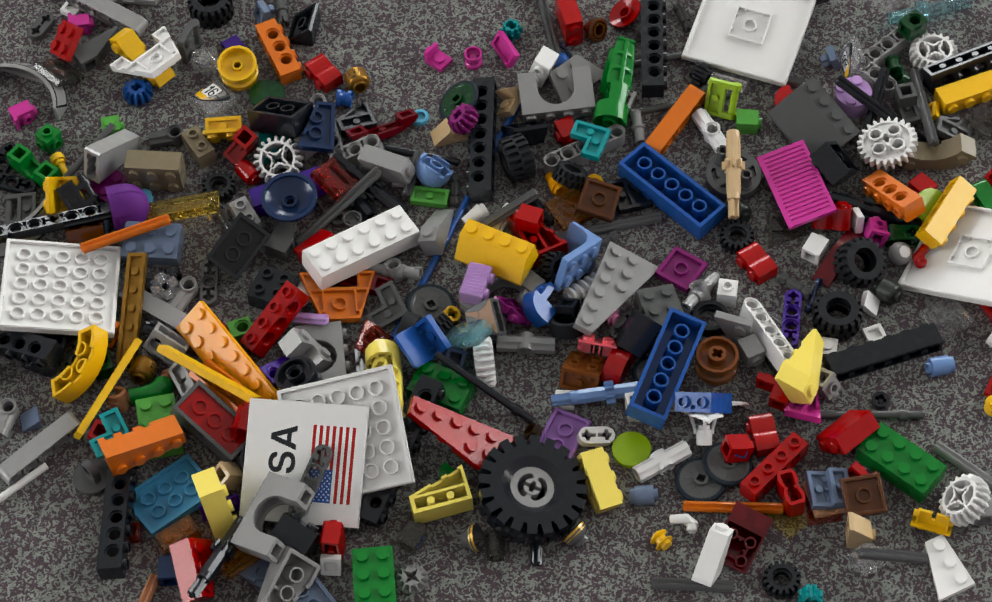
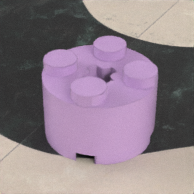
(847, 103)

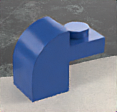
(537, 307)

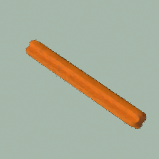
(125, 233)
(726, 507)

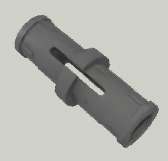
(281, 12)

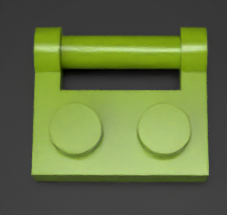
(716, 98)

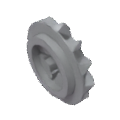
(411, 586)

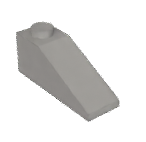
(435, 232)

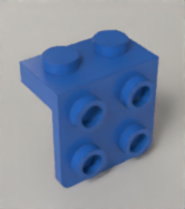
(422, 341)

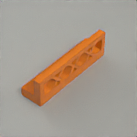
(229, 398)

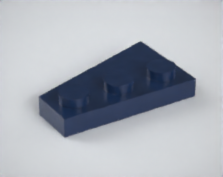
(319, 131)

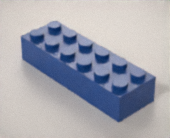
(672, 190)
(665, 368)

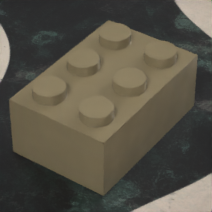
(155, 170)

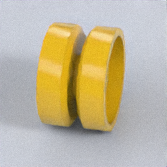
(238, 68)

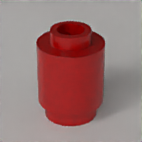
(247, 172)

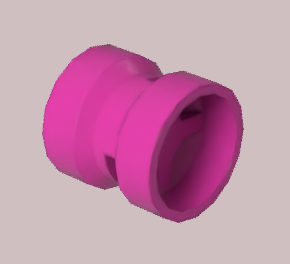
(473, 58)

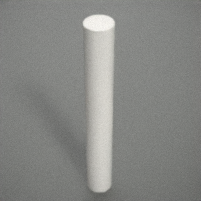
(23, 481)

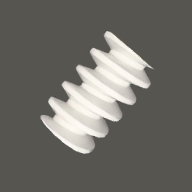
(579, 290)

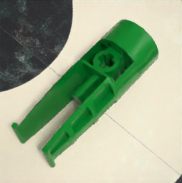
(615, 85)

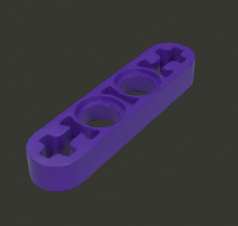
(792, 319)

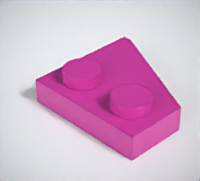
(805, 412)

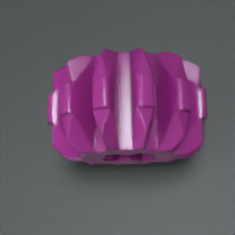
(463, 119)

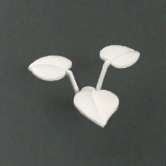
(704, 433)

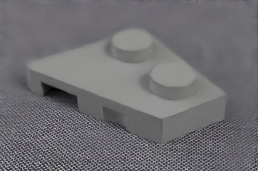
(733, 326)

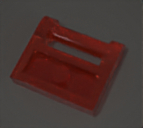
(330, 182)

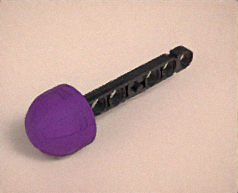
(124, 204)

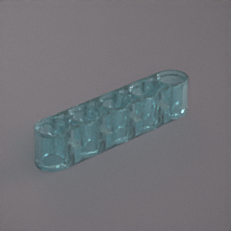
(468, 334)

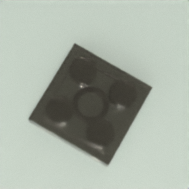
(59, 72)

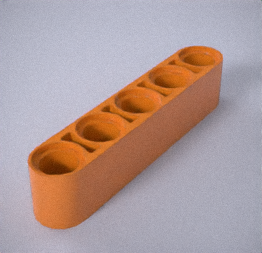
(676, 119)

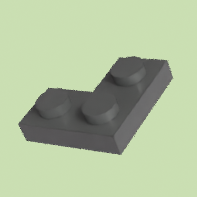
(392, 308)

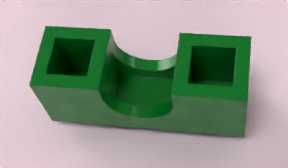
(24, 162)

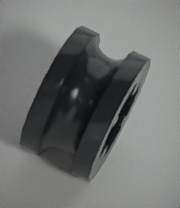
(885, 403)

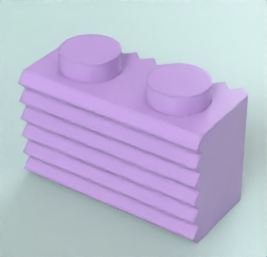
(476, 283)

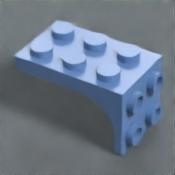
(581, 256)

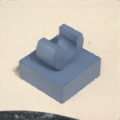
(263, 11)
(830, 58)

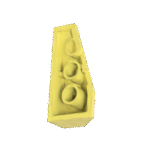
(801, 373)

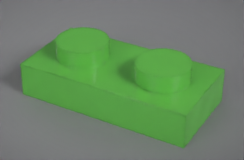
(430, 197)

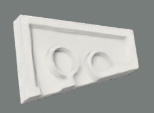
(947, 570)

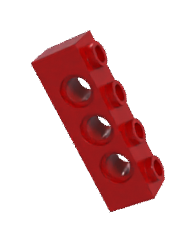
(274, 319)
(764, 476)

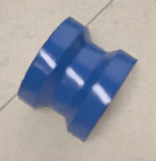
(344, 98)

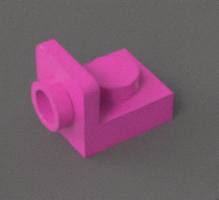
(436, 58)

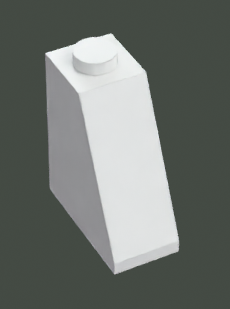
(713, 554)

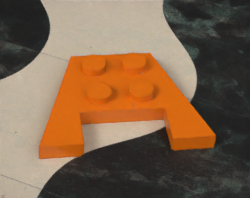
(340, 303)

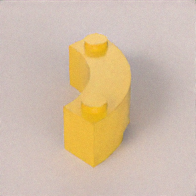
(130, 46)
(88, 362)

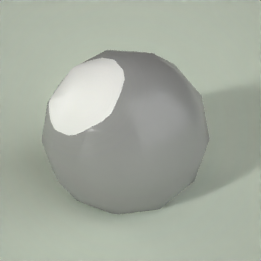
(900, 253)

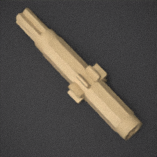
(733, 166)

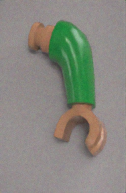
(122, 399)

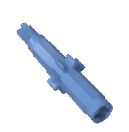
(607, 392)

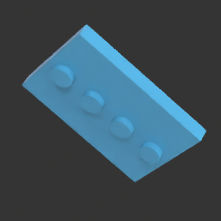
(167, 496)

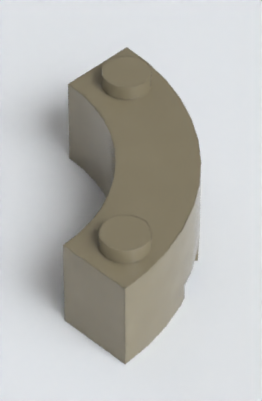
(947, 155)

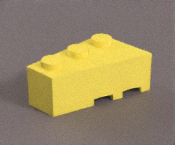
(600, 480)
(443, 498)
(214, 501)

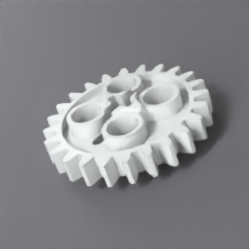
(887, 143)

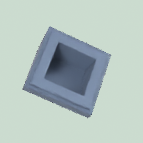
(31, 420)

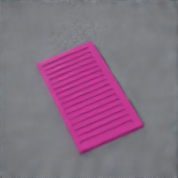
(796, 184)

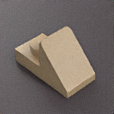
(510, 101)
(444, 135)

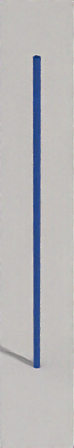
(459, 214)

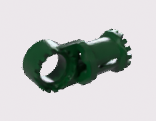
(896, 69)

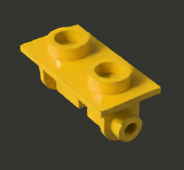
(923, 520)

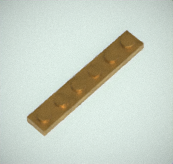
(132, 303)

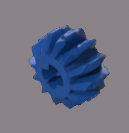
(137, 92)

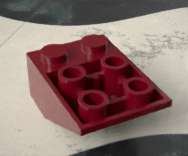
(748, 534)

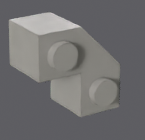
(300, 343)

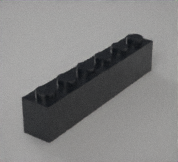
(884, 352)

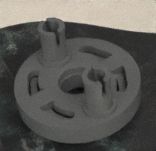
(749, 182)

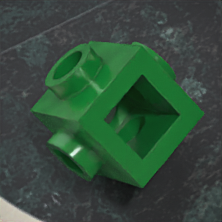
(49, 138)

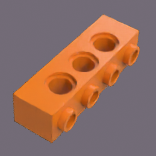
(278, 51)
(893, 195)

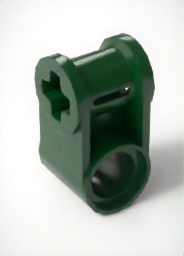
(902, 233)

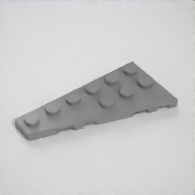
(613, 284)

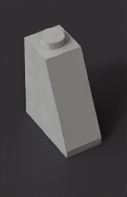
(393, 166)

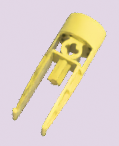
(386, 352)

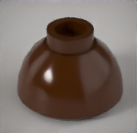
(595, 29)

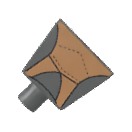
(489, 311)

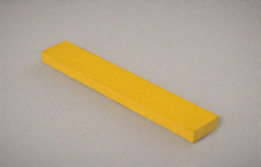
(206, 372)
(107, 388)

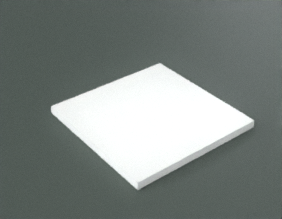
(749, 37)
(961, 266)

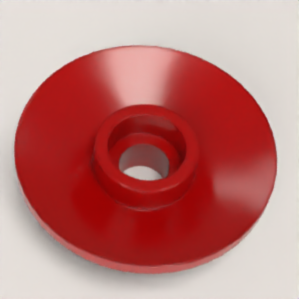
(624, 13)

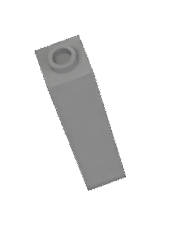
(108, 154)

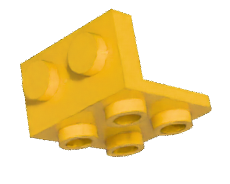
(221, 128)
(53, 202)

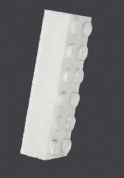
(360, 247)

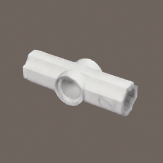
(709, 128)
(661, 461)

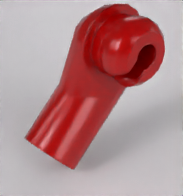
(918, 257)

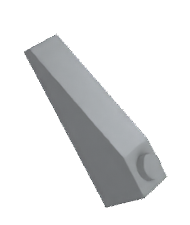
(288, 577)

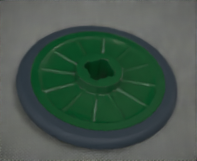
(459, 93)

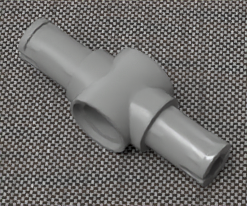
(398, 272)
(700, 291)

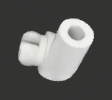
(691, 524)

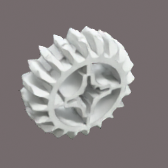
(932, 48)
(282, 153)
(484, 362)
(965, 499)

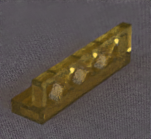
(185, 206)

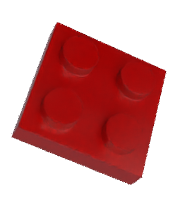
(66, 40)

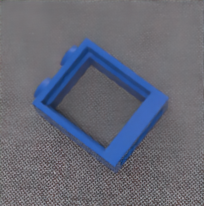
(703, 402)

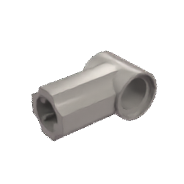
(184, 295)
(7, 418)

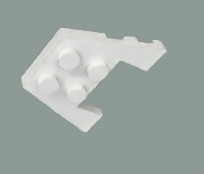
(153, 61)

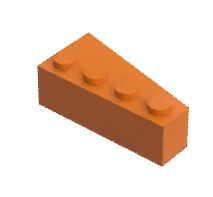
(141, 444)

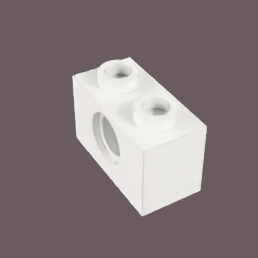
(543, 64)

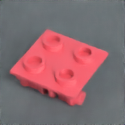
(586, 341)

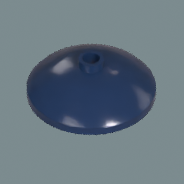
(286, 189)

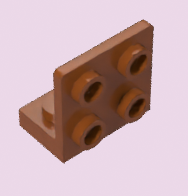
(581, 371)

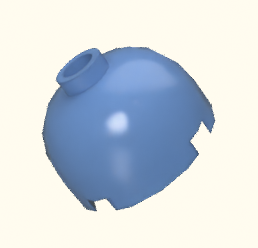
(433, 171)

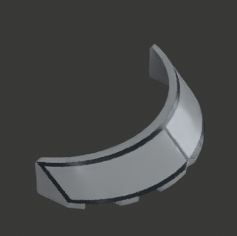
(27, 71)

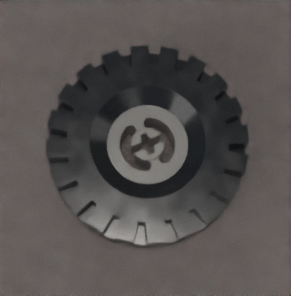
(540, 468)

